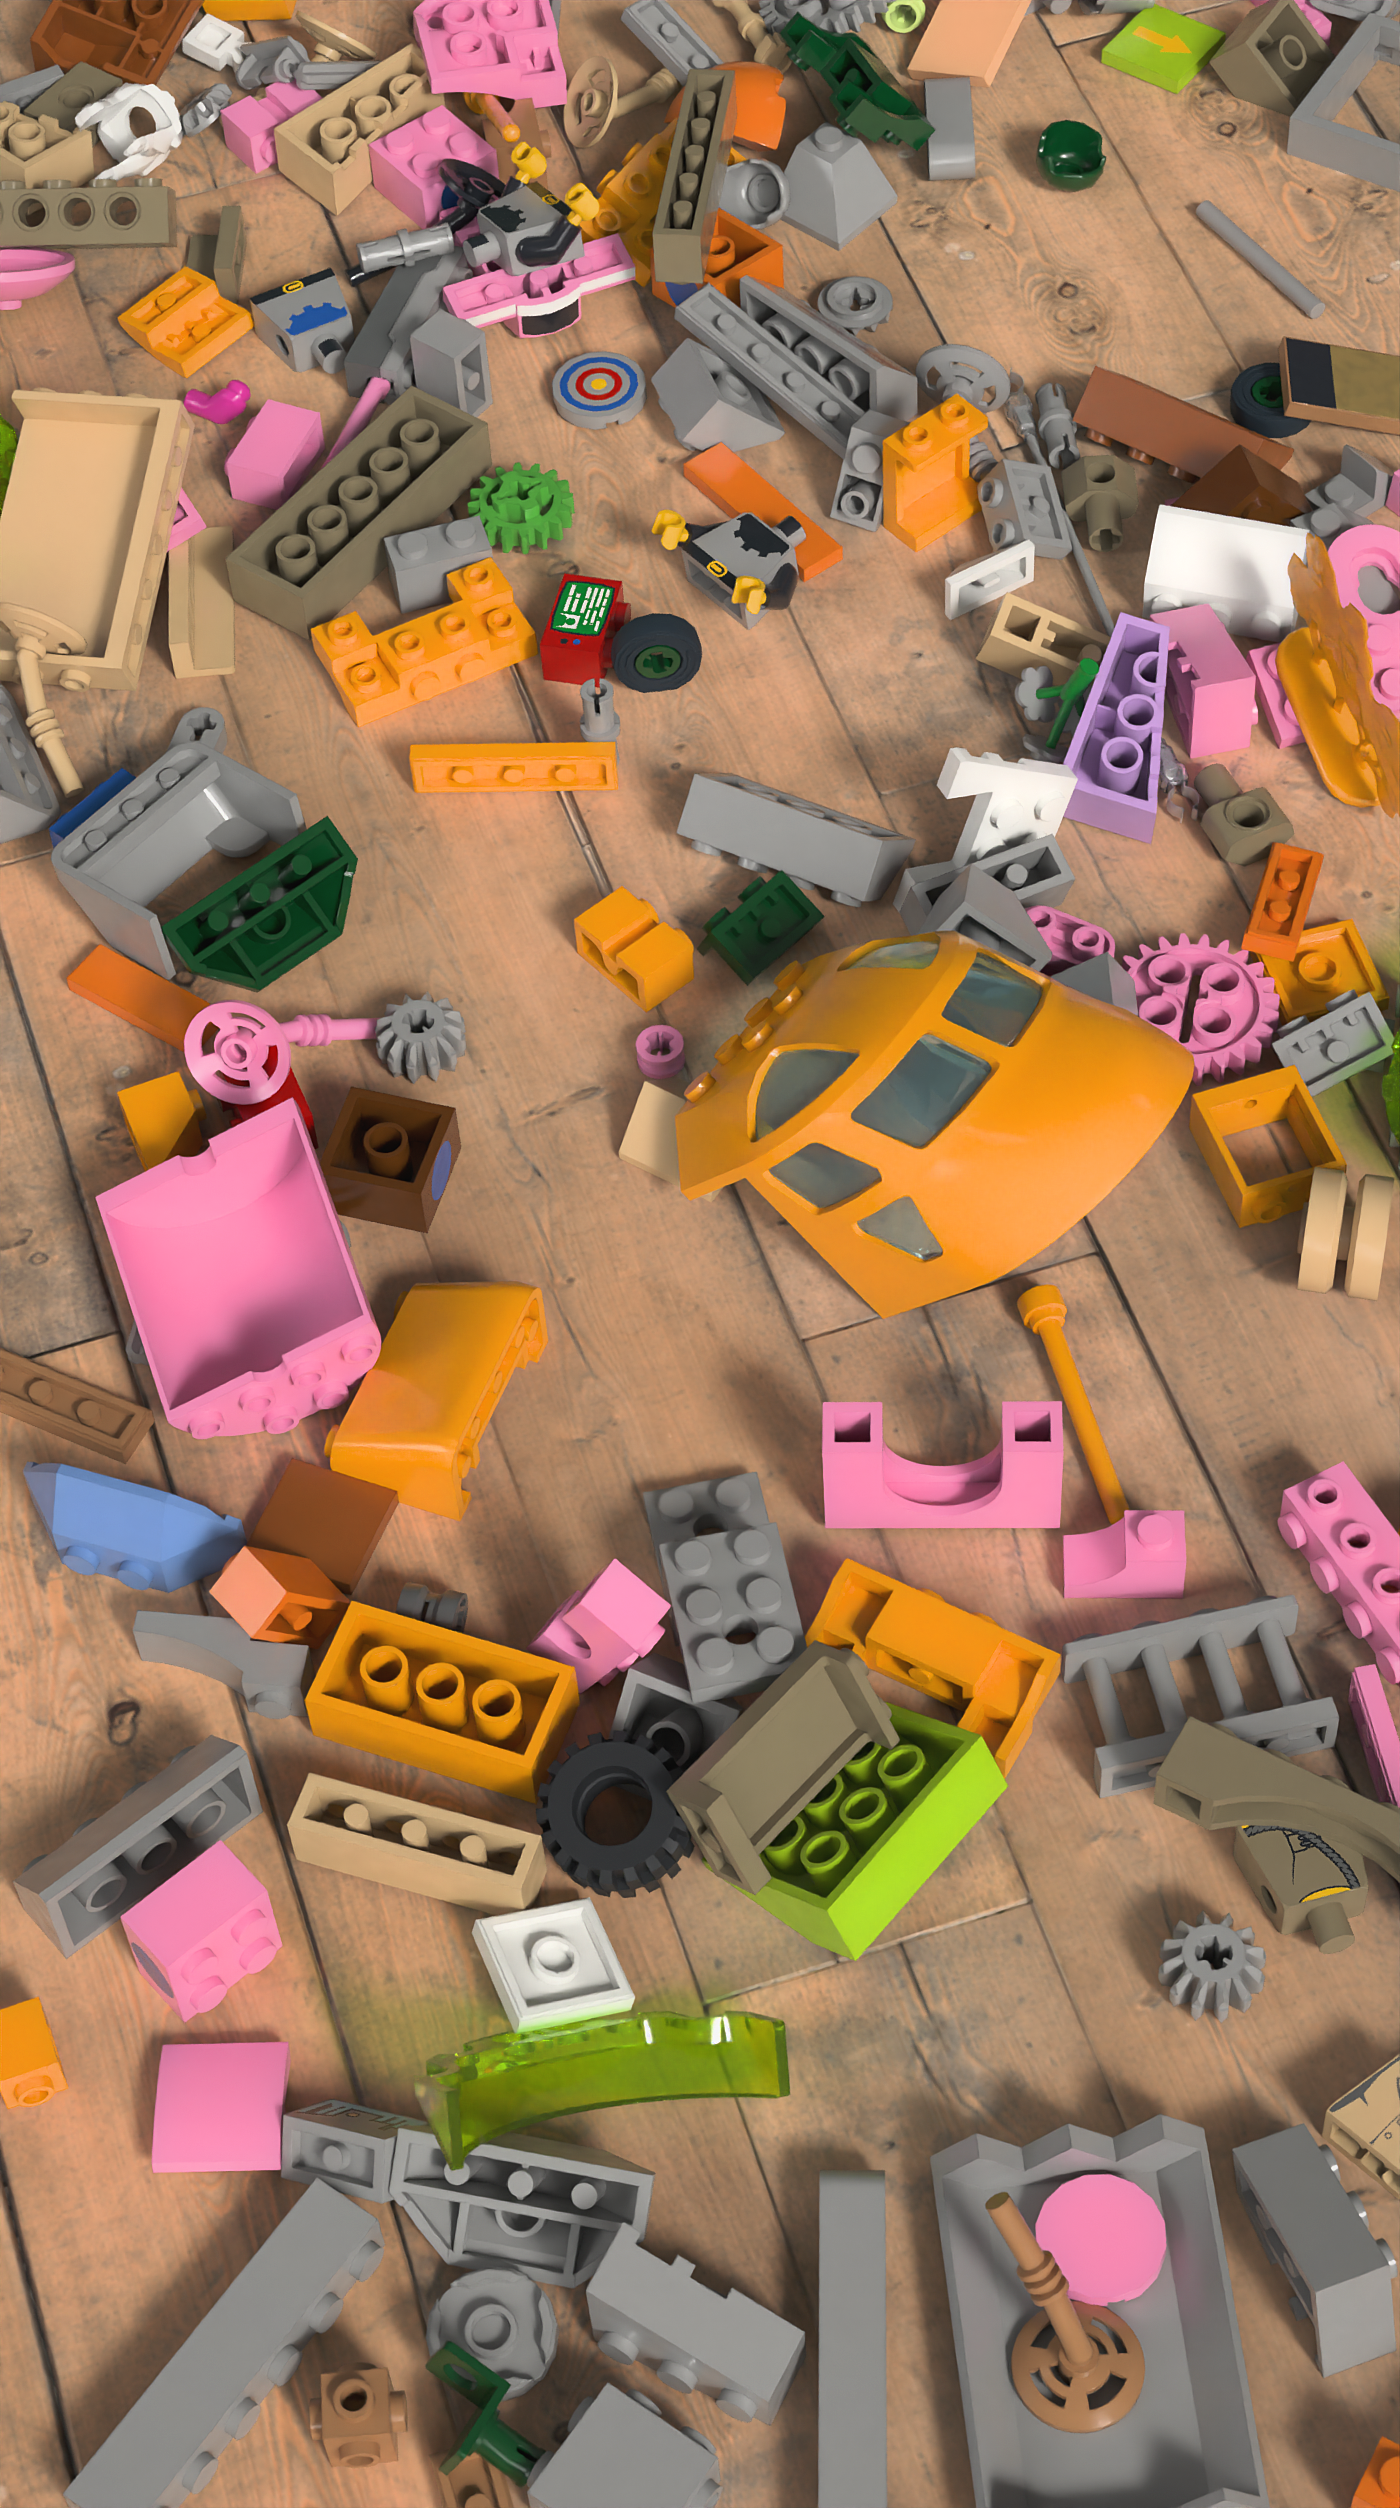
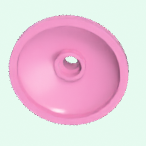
(31, 273)

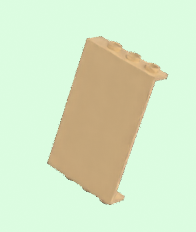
(91, 526)

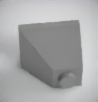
(835, 187)
(989, 914)
(660, 1707)

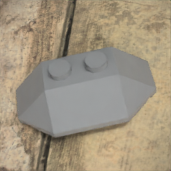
(521, 2203)

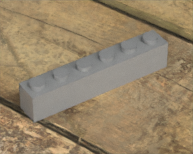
(235, 2357)

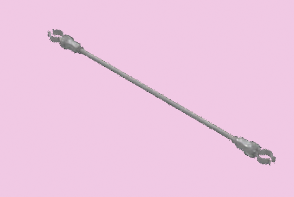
(1172, 773)

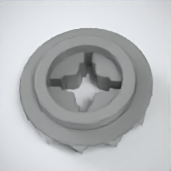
(204, 109)
(870, 294)

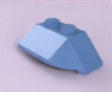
(129, 1528)

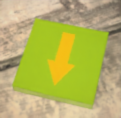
(1163, 48)

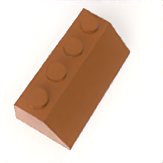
(1165, 427)

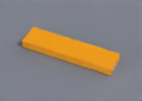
(514, 767)

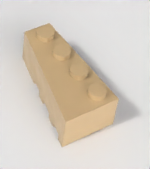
(329, 141)
(42, 151)

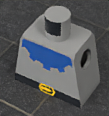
(306, 322)

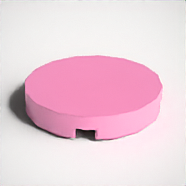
(1103, 2238)

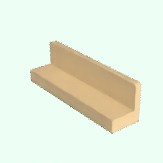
(202, 605)

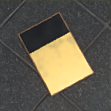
(1340, 385)

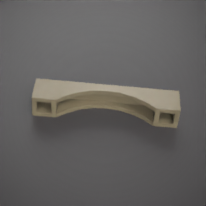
(1231, 1783)

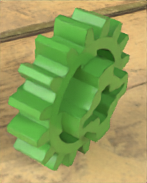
(522, 507)

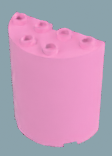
(243, 1281)

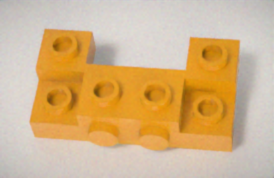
(632, 199)
(428, 654)
(941, 1653)

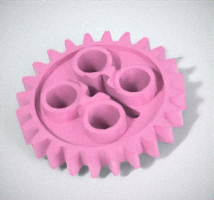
(1233, 1007)

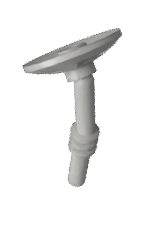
(968, 385)

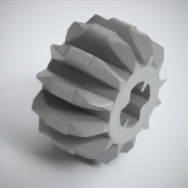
(420, 1037)
(1189, 1969)

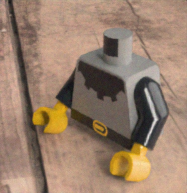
(528, 223)
(737, 561)

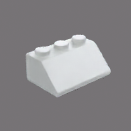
(1226, 563)

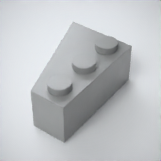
(1321, 2245)

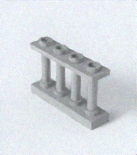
(1132, 1763)

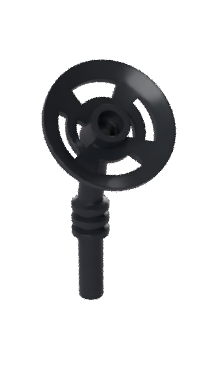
(474, 192)

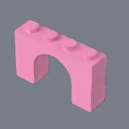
(1004, 1489)

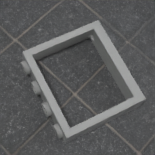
(1336, 146)

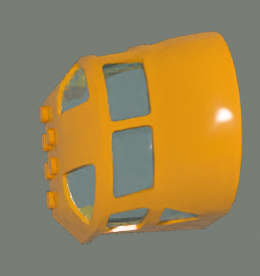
(929, 1111)

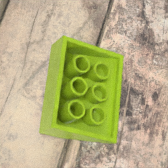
(877, 1832)

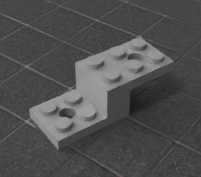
(724, 1585)

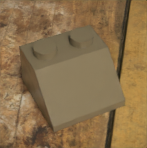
(1273, 57)

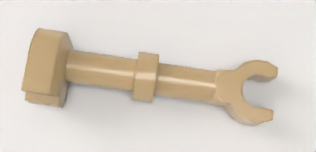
(769, 49)

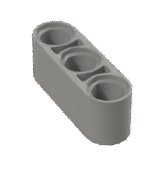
(952, 143)

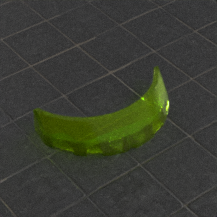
(597, 2065)

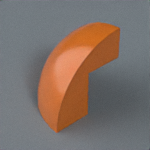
(758, 105)

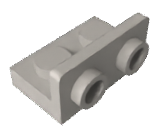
(1024, 505)
(1336, 1044)

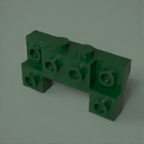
(863, 87)

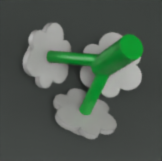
(1038, 697)

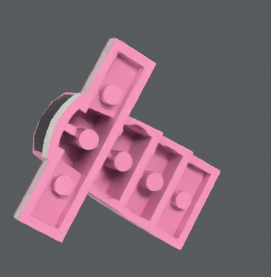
(538, 300)

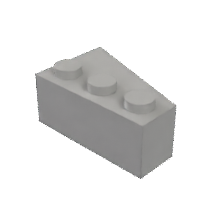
(692, 2332)

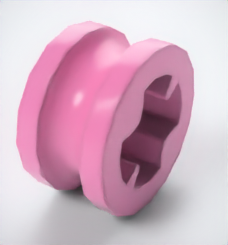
(660, 1037)

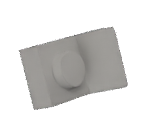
(1358, 487)

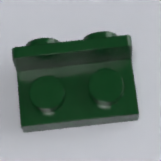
(762, 927)

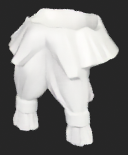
(133, 153)

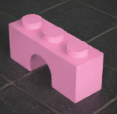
(603, 1626)

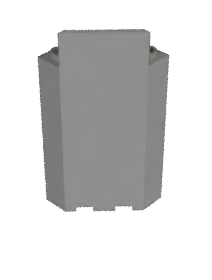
(1194, 2422)

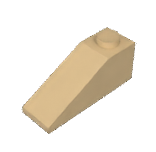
(1032, 636)

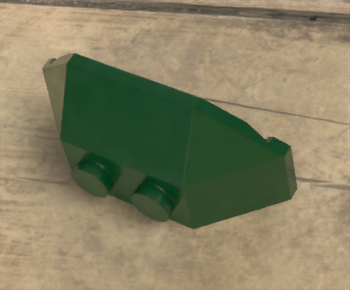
(269, 913)

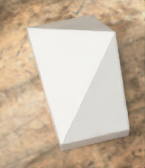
(988, 578)

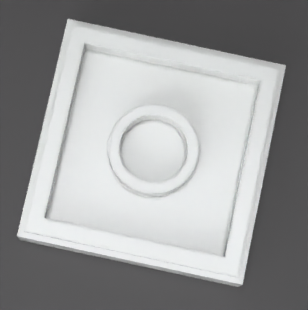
(552, 1965)

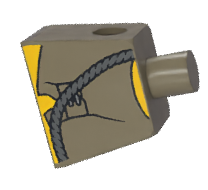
(1304, 1881)

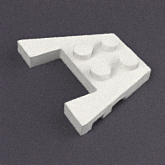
(1010, 808)

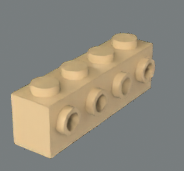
(416, 1846)

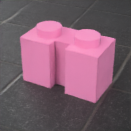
(251, 123)

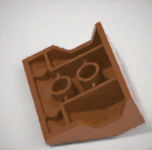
(115, 36)

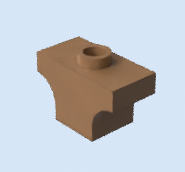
(525, 118)

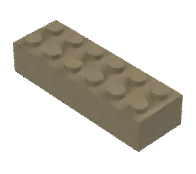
(333, 529)

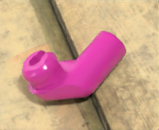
(220, 407)

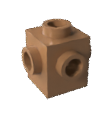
(358, 2416)

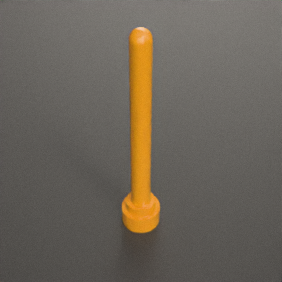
(490, 106)
(1044, 1313)

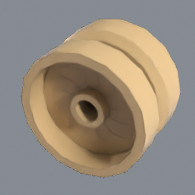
(1344, 1233)

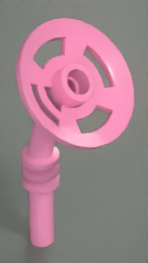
(249, 1046)

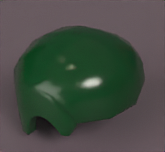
(1070, 156)

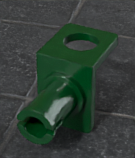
(484, 2431)

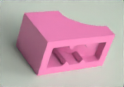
(1129, 1559)

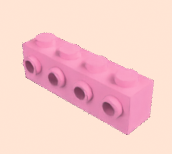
(1350, 1555)

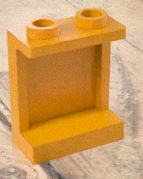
(928, 473)

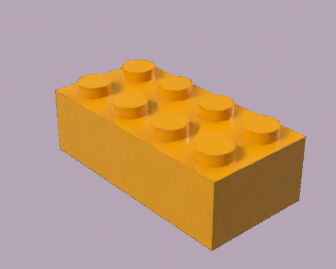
(443, 1701)

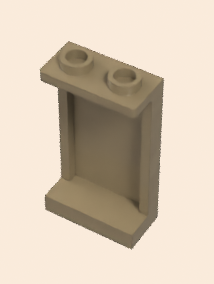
(779, 1759)

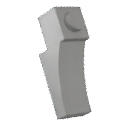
(266, 1673)

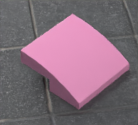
(220, 2107)

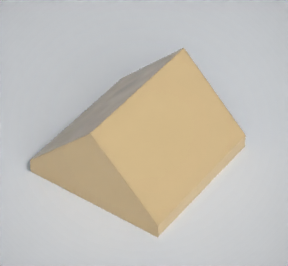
(651, 1133)

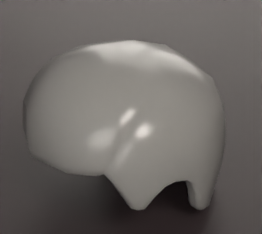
(755, 192)

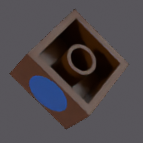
(390, 1158)

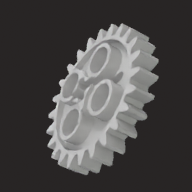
(828, 14)

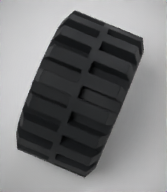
(575, 1787)

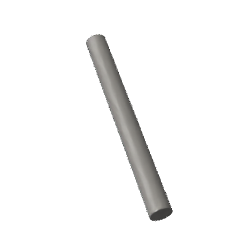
(1260, 259)

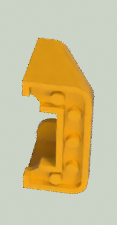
(437, 1388)

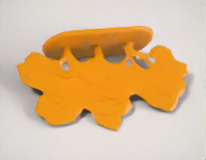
(1330, 690)

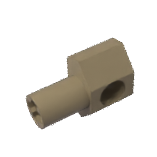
(1102, 493)
(1240, 822)

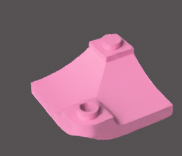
(492, 48)

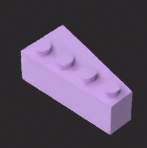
(1121, 733)

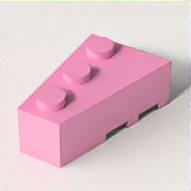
(1207, 682)

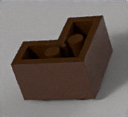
(1247, 489)

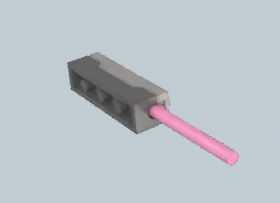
(381, 357)

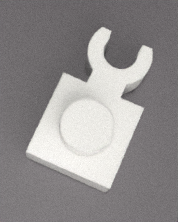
(215, 43)

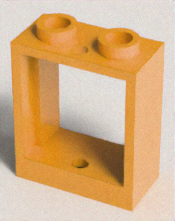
(1273, 1098)

